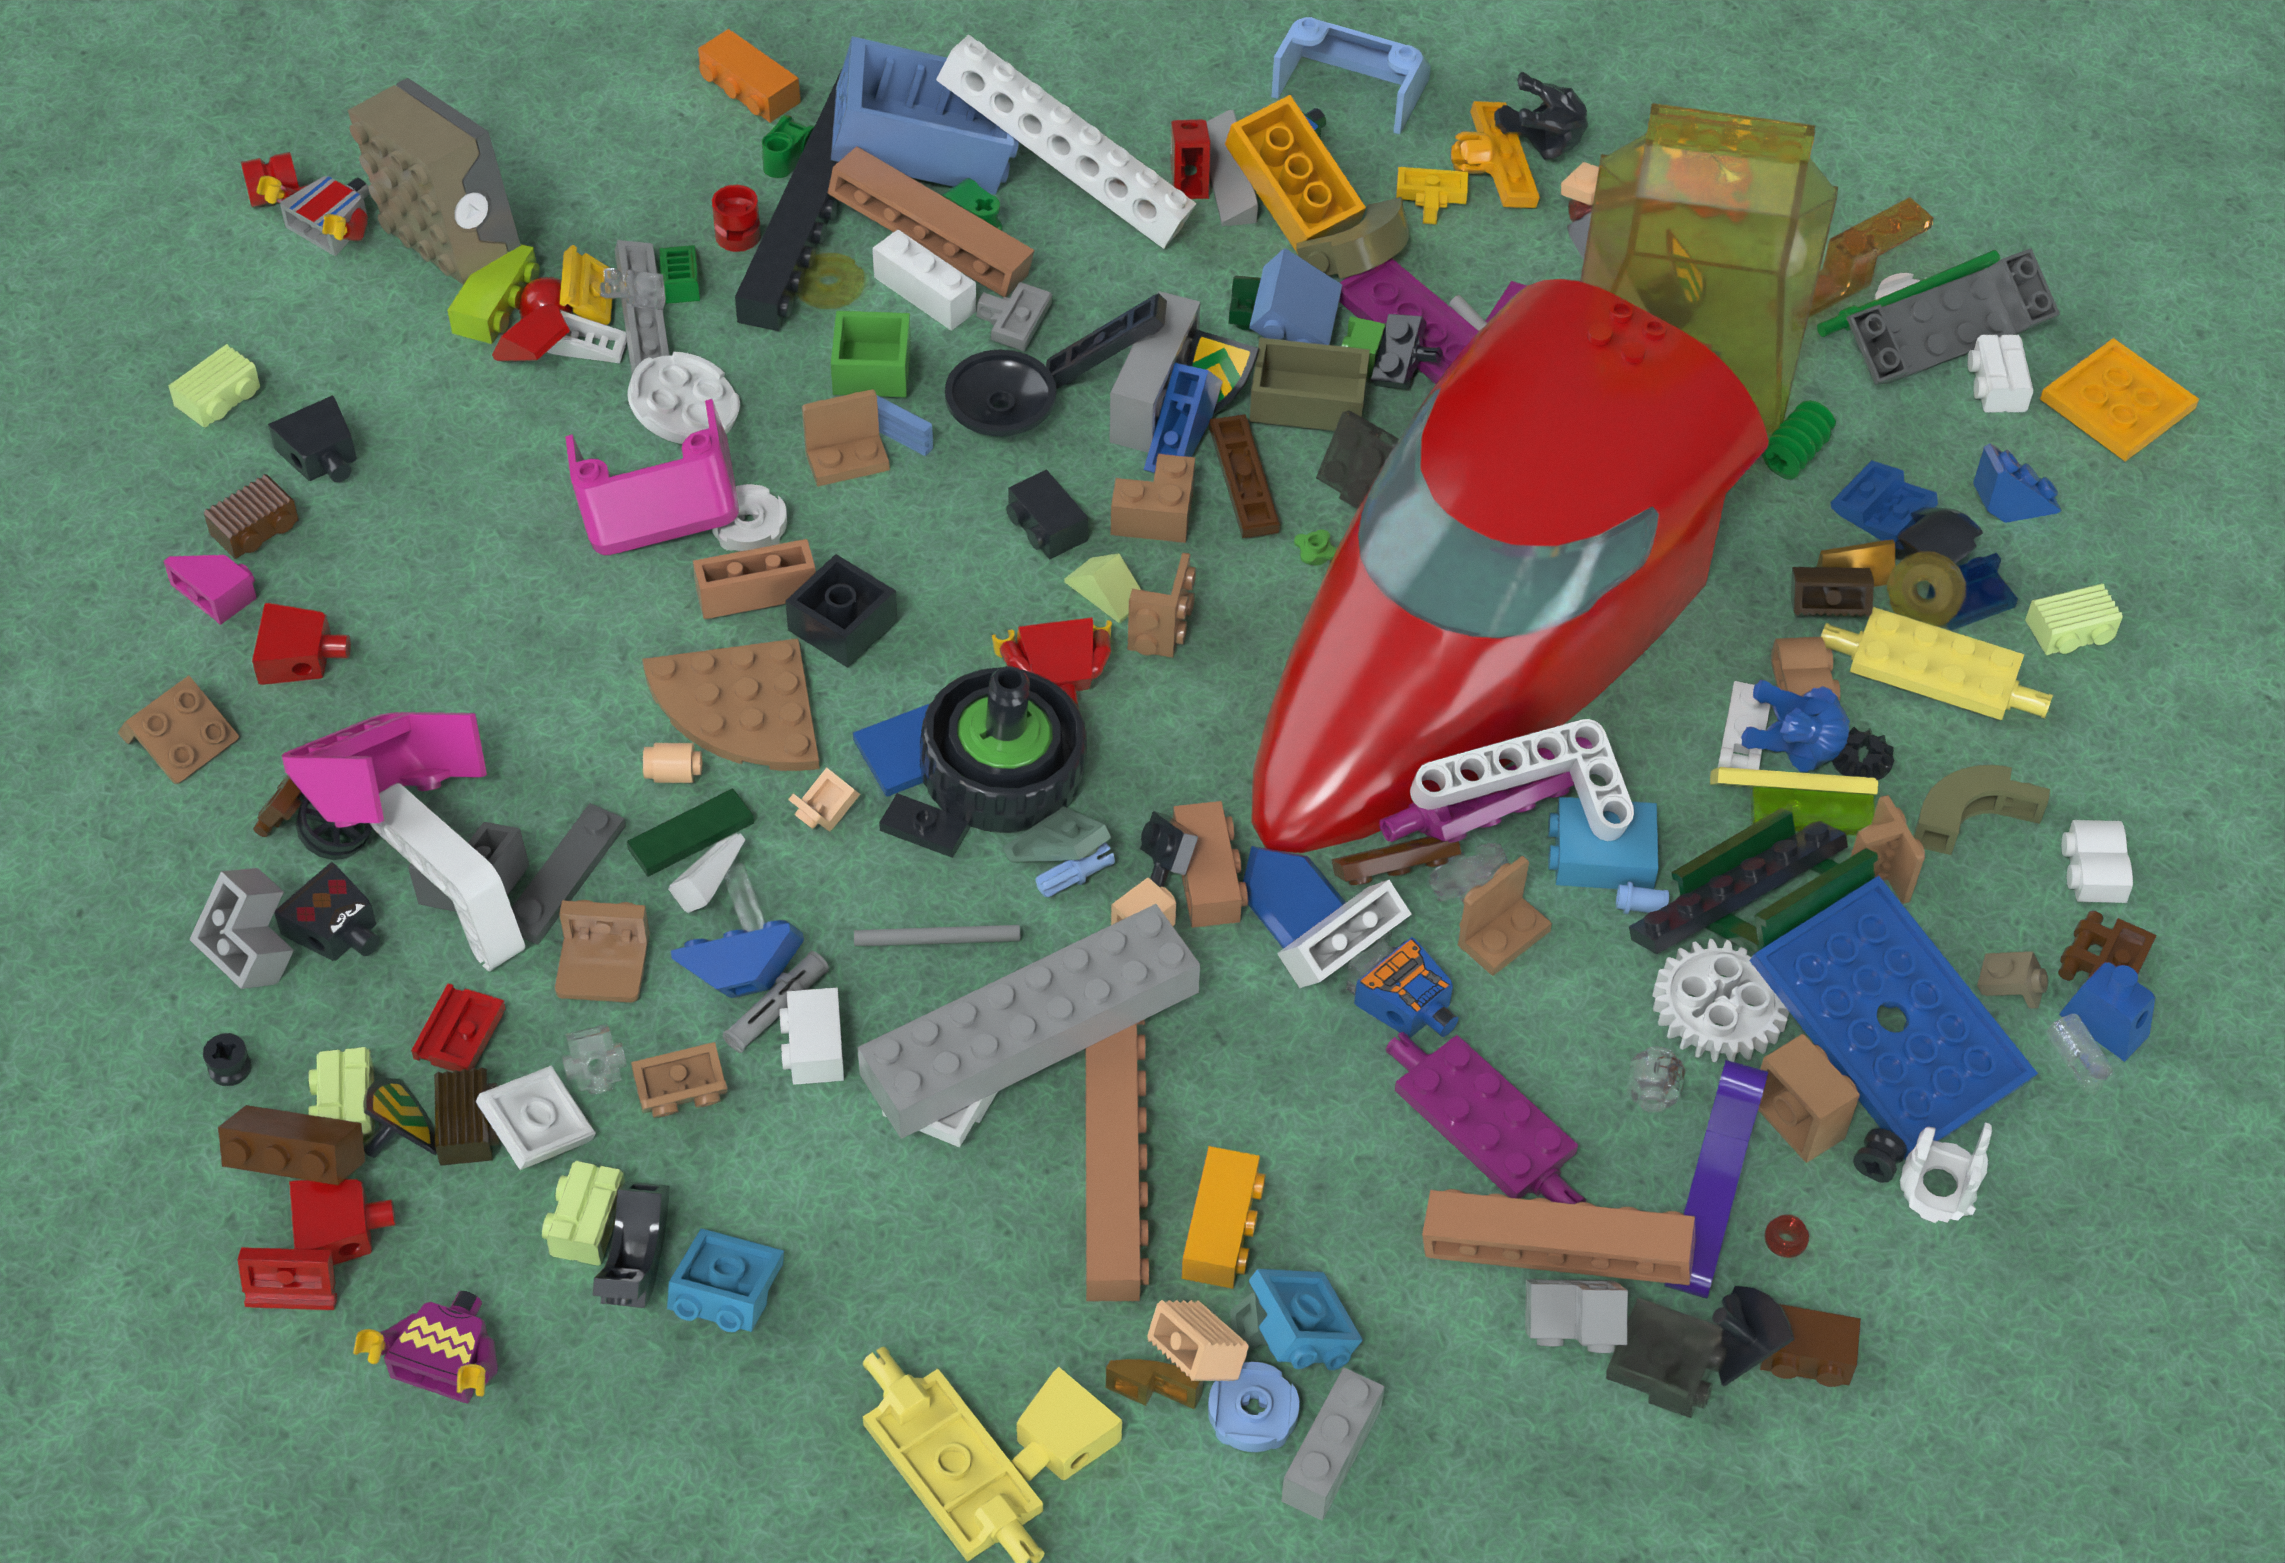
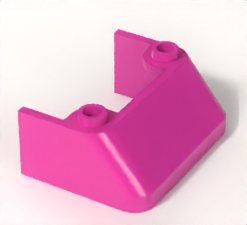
(659, 499)
(353, 765)

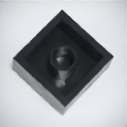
(841, 610)

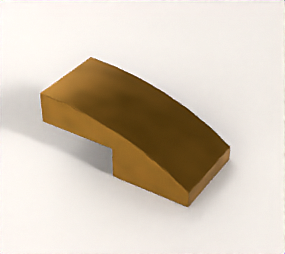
(1140, 1378)

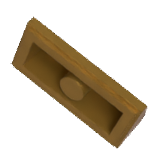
(1877, 556)

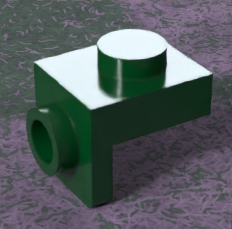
(1243, 300)

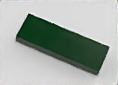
(690, 832)

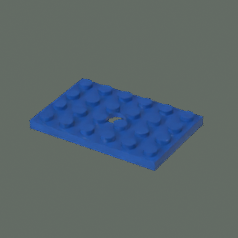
(1874, 954)

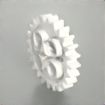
(1699, 975)

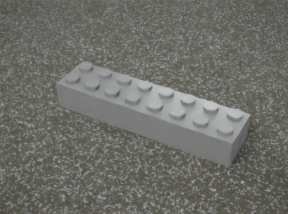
(1028, 1020)

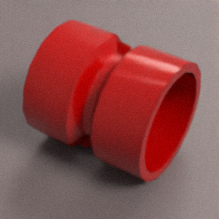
(279, 167)
(736, 218)

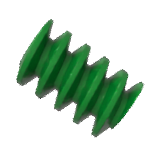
(1798, 439)

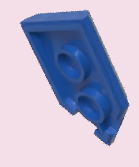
(1288, 893)

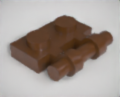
(279, 807)
(2121, 946)

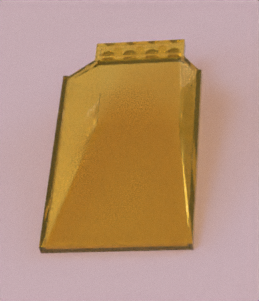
(1719, 235)

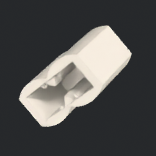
(2098, 861)

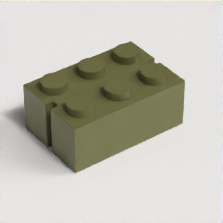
(1307, 383)

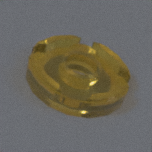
(835, 295)
(1938, 571)

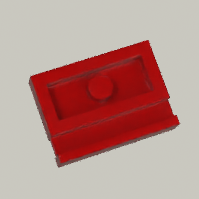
(458, 1029)
(287, 1278)

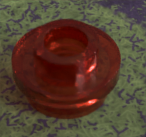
(1791, 1226)

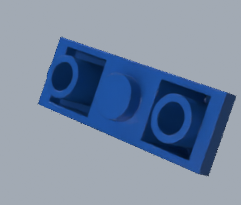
(2013, 489)
(742, 959)

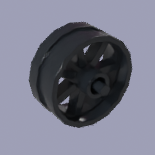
(322, 848)

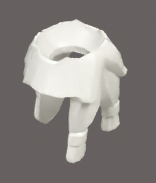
(1965, 1169)

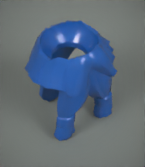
(1808, 726)

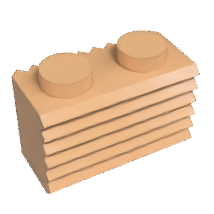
(1197, 1341)

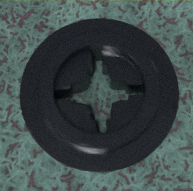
(1877, 761)

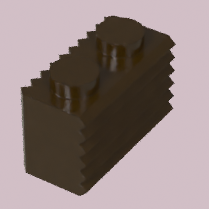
(1832, 590)
(460, 1125)

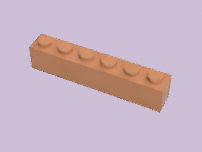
(931, 221)
(1560, 1236)

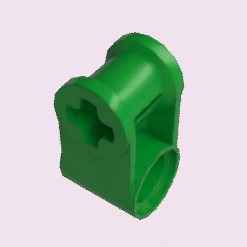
(784, 147)
(976, 201)

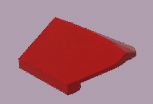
(532, 335)

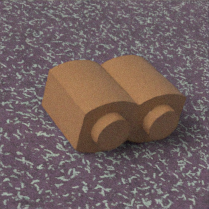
(1803, 665)

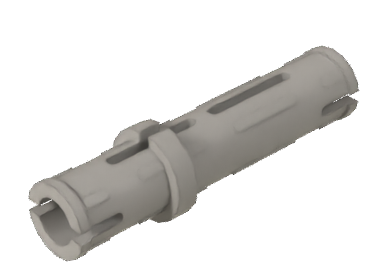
(767, 1008)

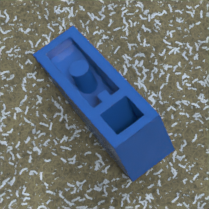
(1184, 413)

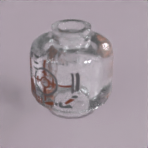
(1655, 1079)

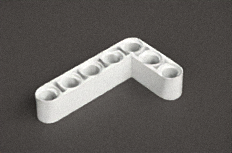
(1533, 767)
(456, 871)

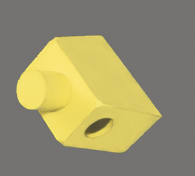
(1064, 1429)

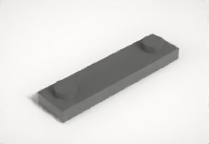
(566, 871)

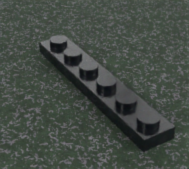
(1737, 887)

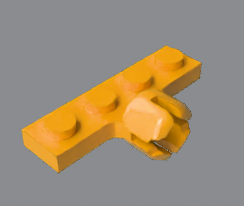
(1497, 155)

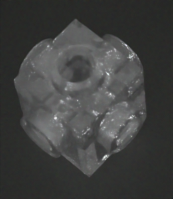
(590, 1045)

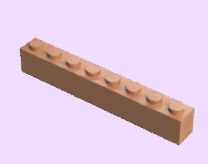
(1113, 1168)

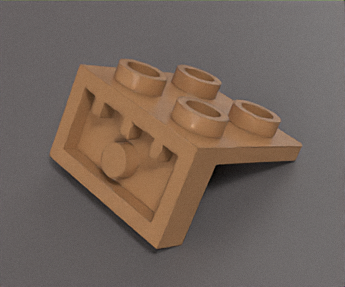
(843, 438)
(180, 730)
(1498, 921)

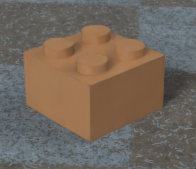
(1807, 1098)

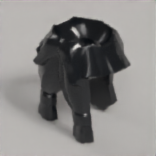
(1558, 114)

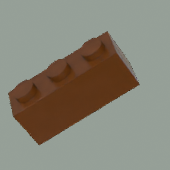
(291, 1144)

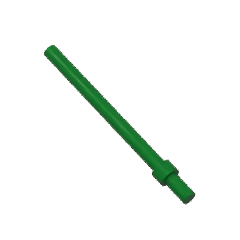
(1964, 269)

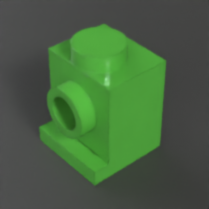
(1365, 335)

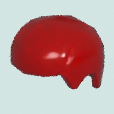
(540, 293)

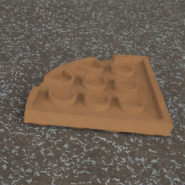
(740, 702)

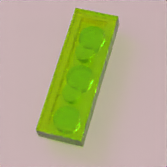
(1840, 810)

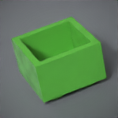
(871, 353)

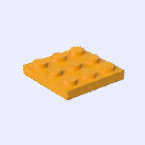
(2119, 399)

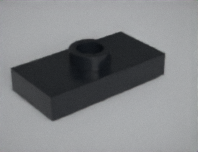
(924, 825)

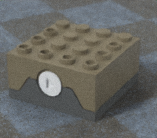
(434, 179)

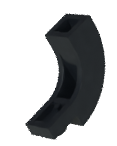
(635, 1246)

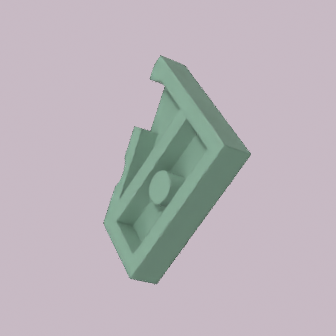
(1058, 837)

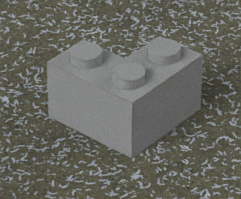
(236, 929)
(1579, 1310)

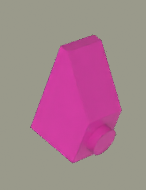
(212, 583)

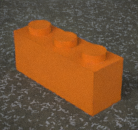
(749, 75)

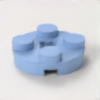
(1248, 1431)

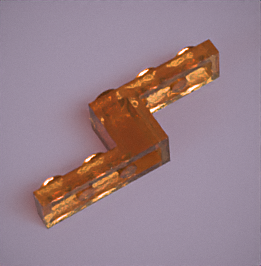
(1854, 252)

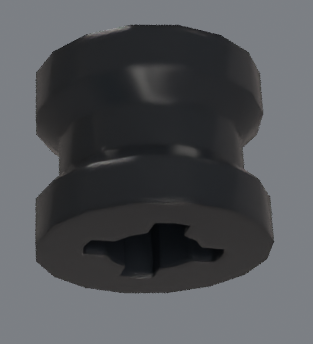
(220, 1068)
(1880, 1155)

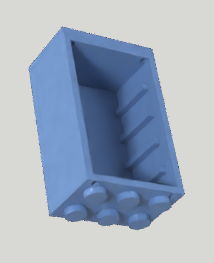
(912, 122)

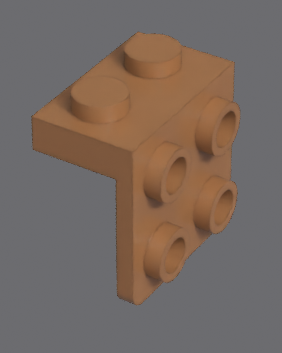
(1157, 618)
(602, 951)

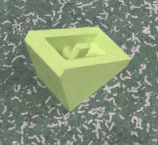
(1106, 584)

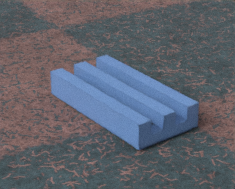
(904, 427)

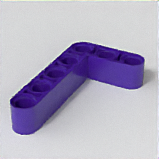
(1720, 1168)

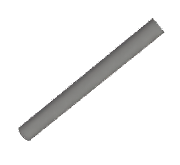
(937, 935)

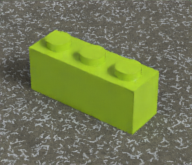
(491, 295)

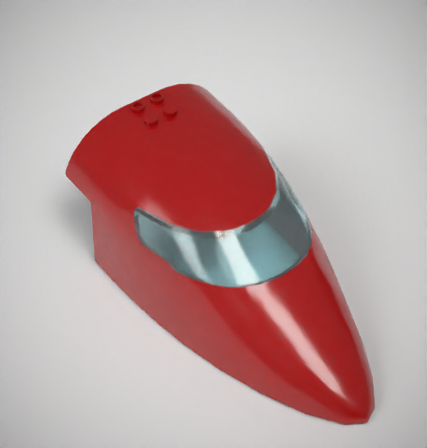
(1505, 556)

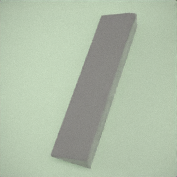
(1231, 188)

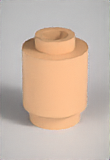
(672, 762)

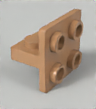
(1898, 851)

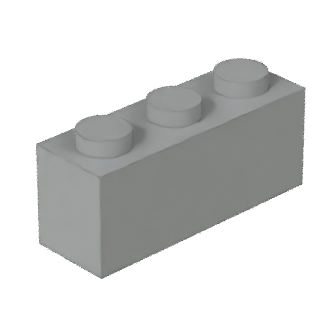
(1332, 1444)

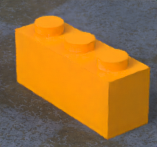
(1223, 1218)

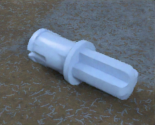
(1073, 872)

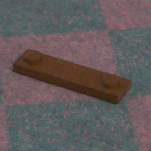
(1244, 476)

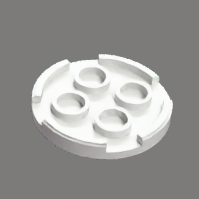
(672, 392)

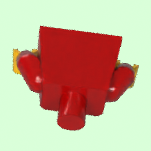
(1060, 651)

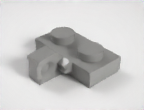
(1015, 317)

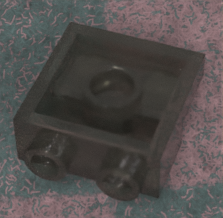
(1355, 457)
(1668, 1357)

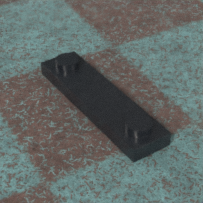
(1108, 340)

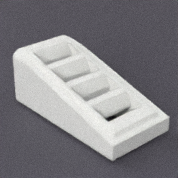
(574, 347)
(703, 878)

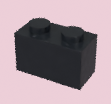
(1047, 514)

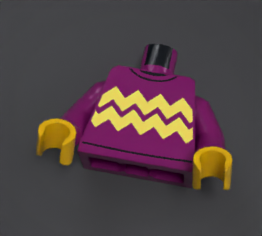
(437, 1349)

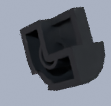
(1938, 531)

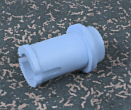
(1640, 898)

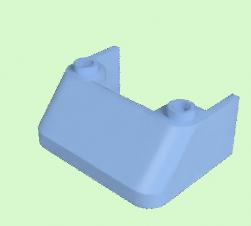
(1357, 53)

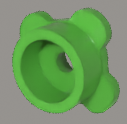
(1316, 554)

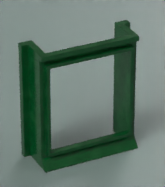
(1793, 909)

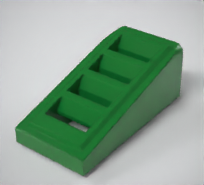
(679, 274)

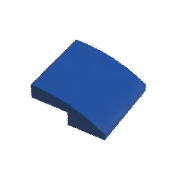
(1881, 501)

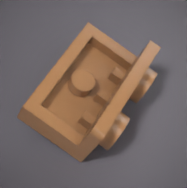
(679, 1079)

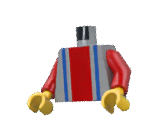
(322, 211)

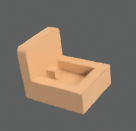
(1581, 183)
(825, 801)

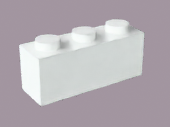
(924, 279)
(1344, 934)

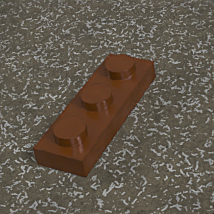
(1394, 859)

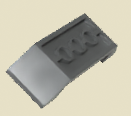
(1951, 317)

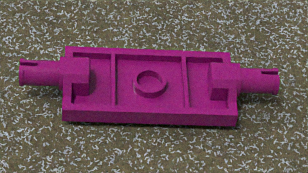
(1455, 820)
(1486, 1118)

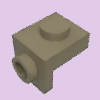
(2013, 975)

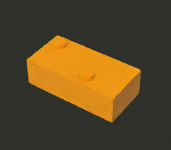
(1294, 173)

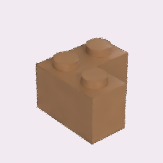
(1155, 508)

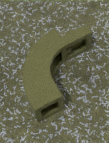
(1362, 247)
(1971, 793)

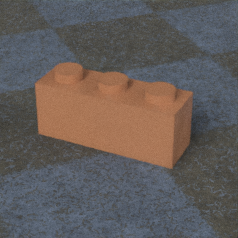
(752, 578)
(1211, 877)

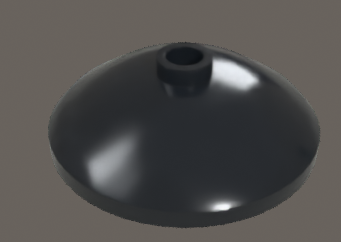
(1000, 392)

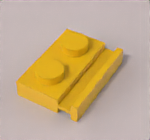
(582, 286)

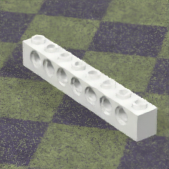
(1065, 141)

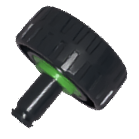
(1002, 749)

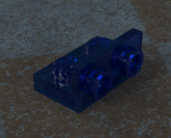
(1985, 592)

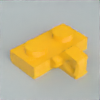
(1432, 189)

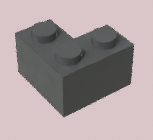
(495, 842)

